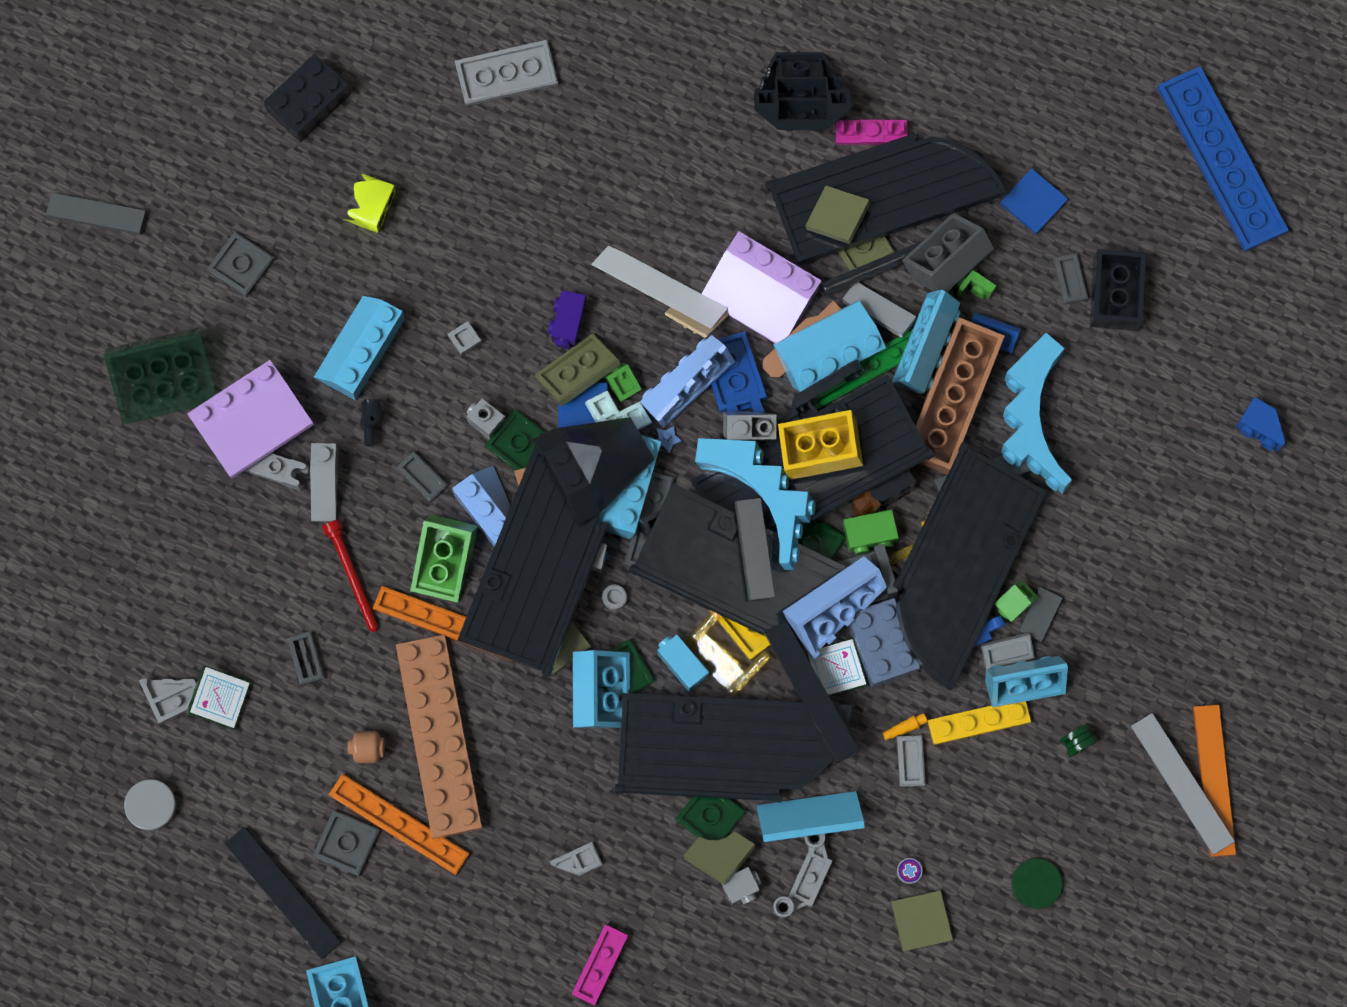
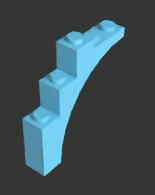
(1023, 413)
(742, 461)

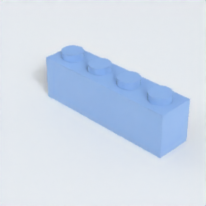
(687, 380)
(484, 501)
(834, 604)

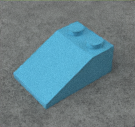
(337, 985)

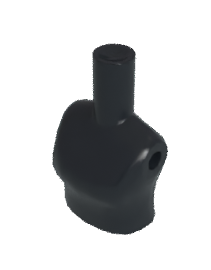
(370, 417)

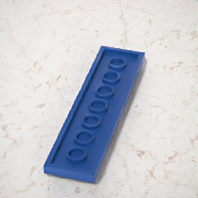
(1222, 159)

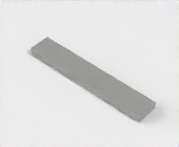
(1182, 784)

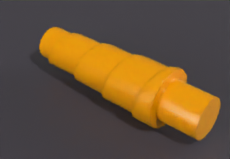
(905, 726)

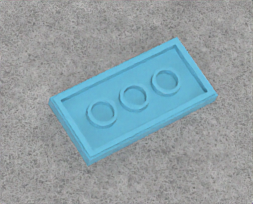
(810, 816)

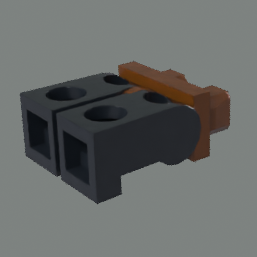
(884, 494)

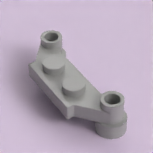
(808, 880)

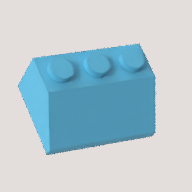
(590, 673)
(1026, 680)

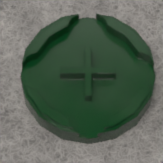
(1036, 884)

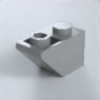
(749, 425)

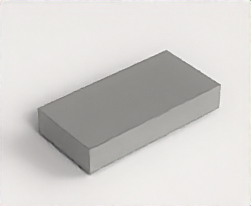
(1007, 650)
(910, 761)

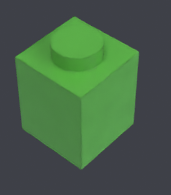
(1016, 601)

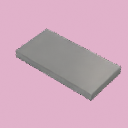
(506, 72)

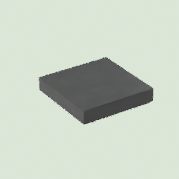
(240, 264)
(346, 843)

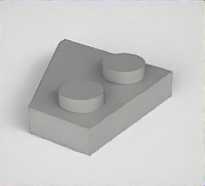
(168, 697)

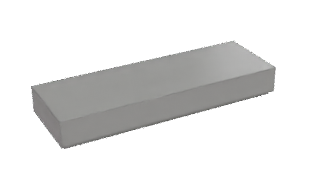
(881, 310)

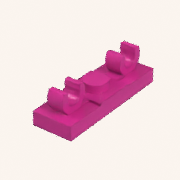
(869, 131)

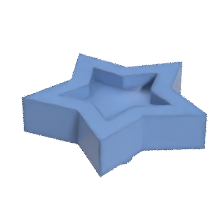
(668, 438)

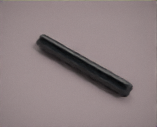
(866, 271)

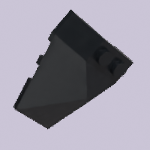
(801, 92)
(594, 462)

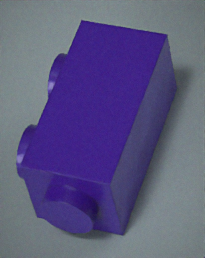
(568, 319)

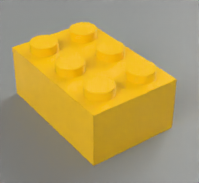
(820, 444)

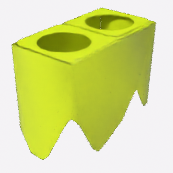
(373, 202)

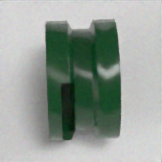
(1078, 740)

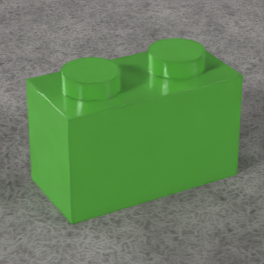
(870, 531)

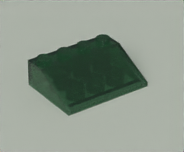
(160, 375)

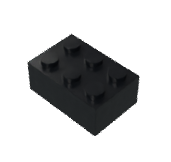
(307, 98)
(1117, 290)

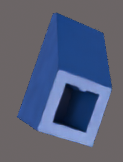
(1263, 424)

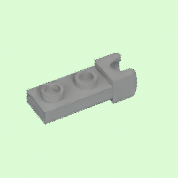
(279, 470)

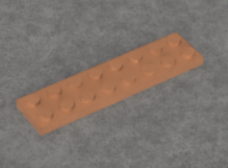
(438, 737)

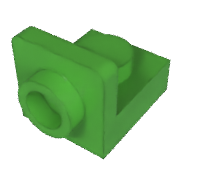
(980, 286)
(622, 382)

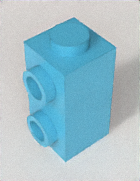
(682, 662)

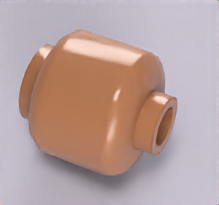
(366, 747)

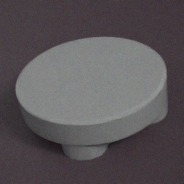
(150, 805)

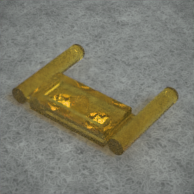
(718, 661)

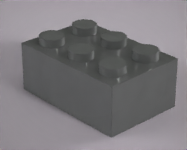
(948, 253)

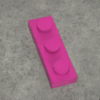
(599, 965)

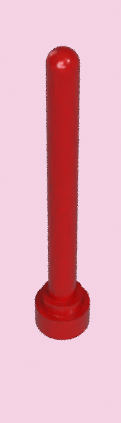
(334, 532)

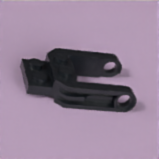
(803, 401)

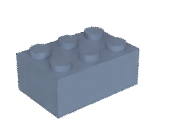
(882, 644)

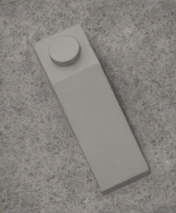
(324, 481)

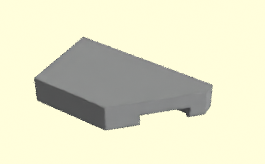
(579, 860)

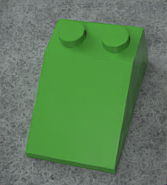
(443, 557)

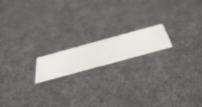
(660, 286)

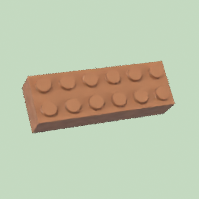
(956, 391)

